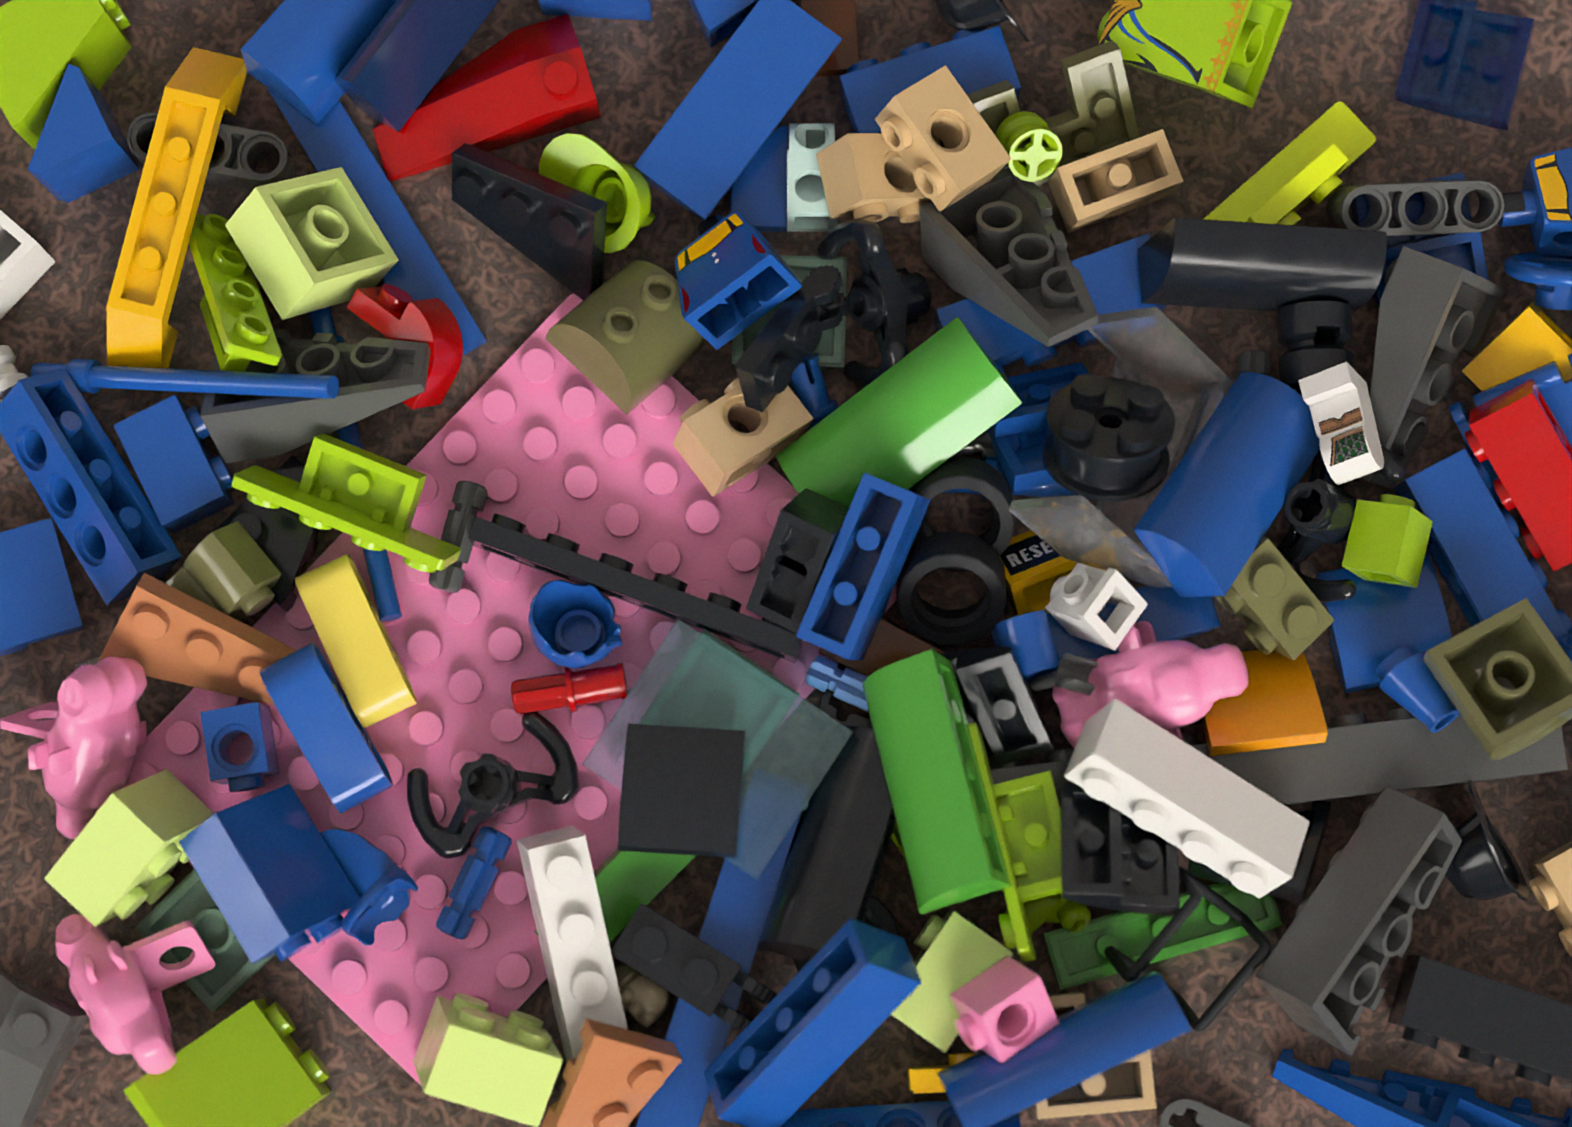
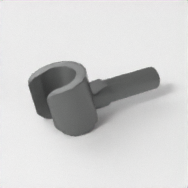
(1070, 675)

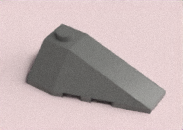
(1009, 258)
(1423, 327)
(369, 376)
(34, 1045)

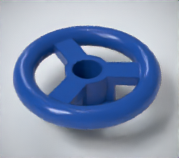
(1549, 274)

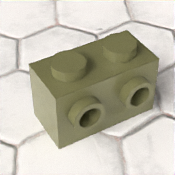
(1275, 604)

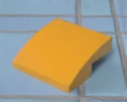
(1272, 712)

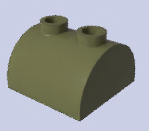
(628, 334)
(1506, 679)

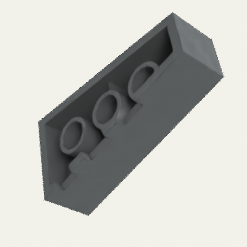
(1359, 917)

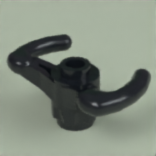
(880, 298)
(1323, 515)
(493, 788)

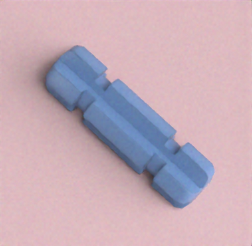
(846, 684)

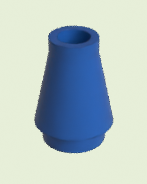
(1415, 688)

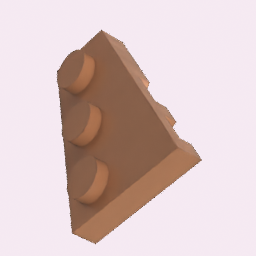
(192, 643)
(611, 1077)

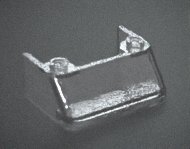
(1153, 354)

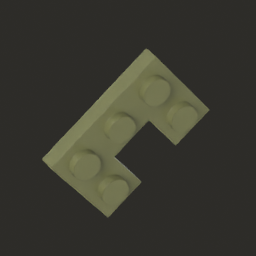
(1098, 99)

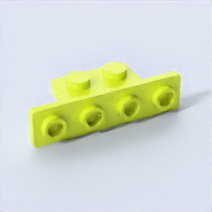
(1300, 172)

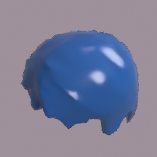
(573, 624)

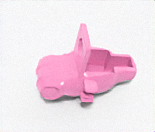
(1160, 680)
(90, 742)
(125, 984)

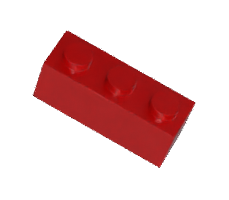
(1532, 466)

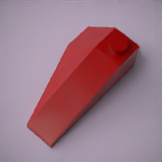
(502, 97)

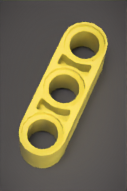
(355, 641)

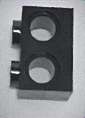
(796, 558)

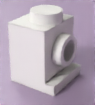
(1081, 596)

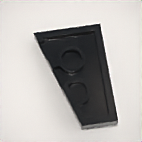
(536, 215)

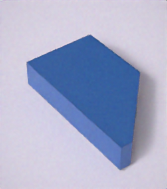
(762, 185)

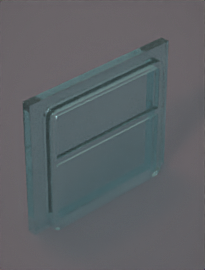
(707, 686)

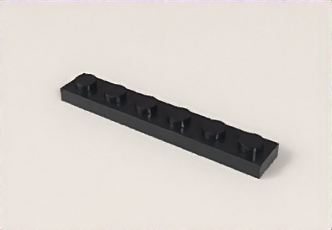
(614, 578)

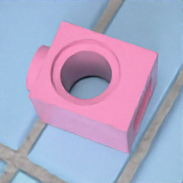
(1003, 1010)

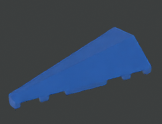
(1403, 1099)

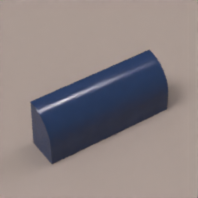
(409, 55)

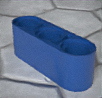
(326, 727)

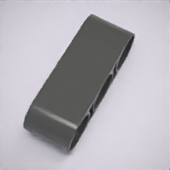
(241, 154)
(1441, 210)

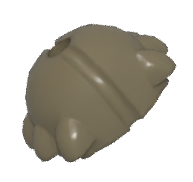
(641, 995)

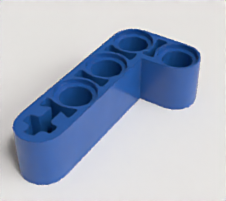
(1042, 641)

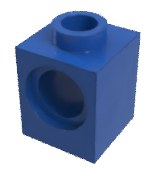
(219, 730)

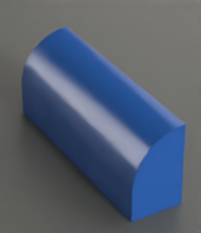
(308, 46)
(736, 105)
(1229, 486)
(1078, 1048)

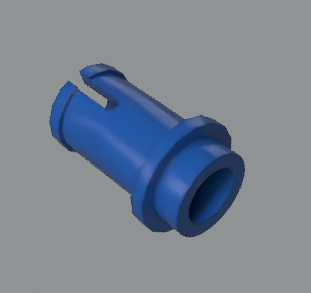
(811, 389)

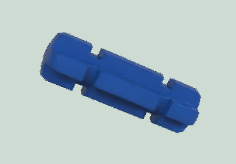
(473, 883)

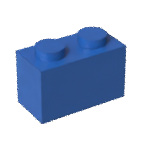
(175, 463)

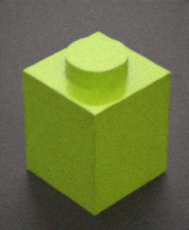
(1387, 541)

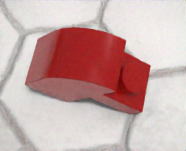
(427, 321)

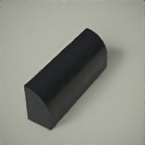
(1259, 265)
(833, 853)

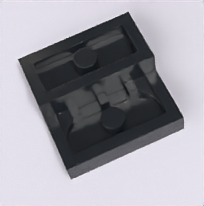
(1000, 703)
(681, 790)
(1112, 859)

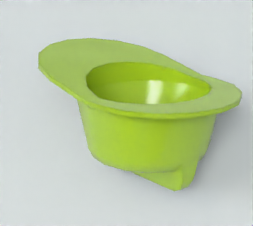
(592, 170)

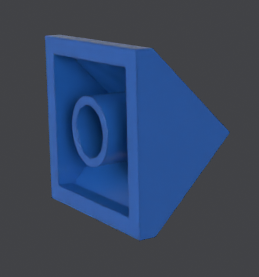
(80, 142)

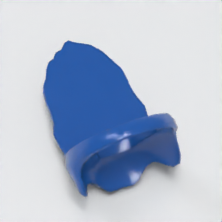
(377, 880)

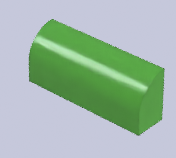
(904, 419)
(934, 781)

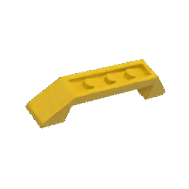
(167, 207)

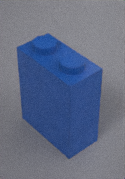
(271, 874)

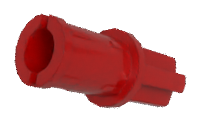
(569, 689)

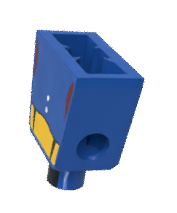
(1544, 203)
(730, 278)

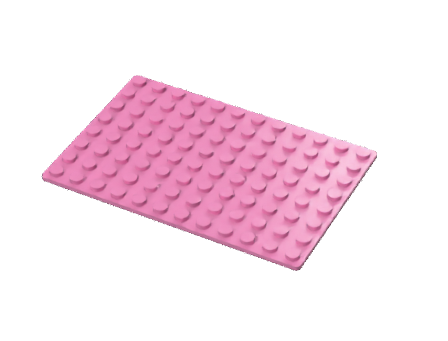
(565, 467)

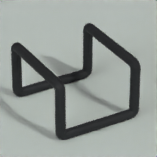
(1196, 889)

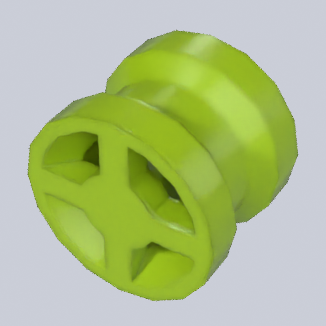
(1039, 156)

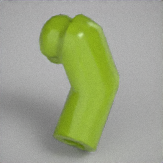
(1055, 909)

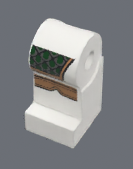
(1343, 422)

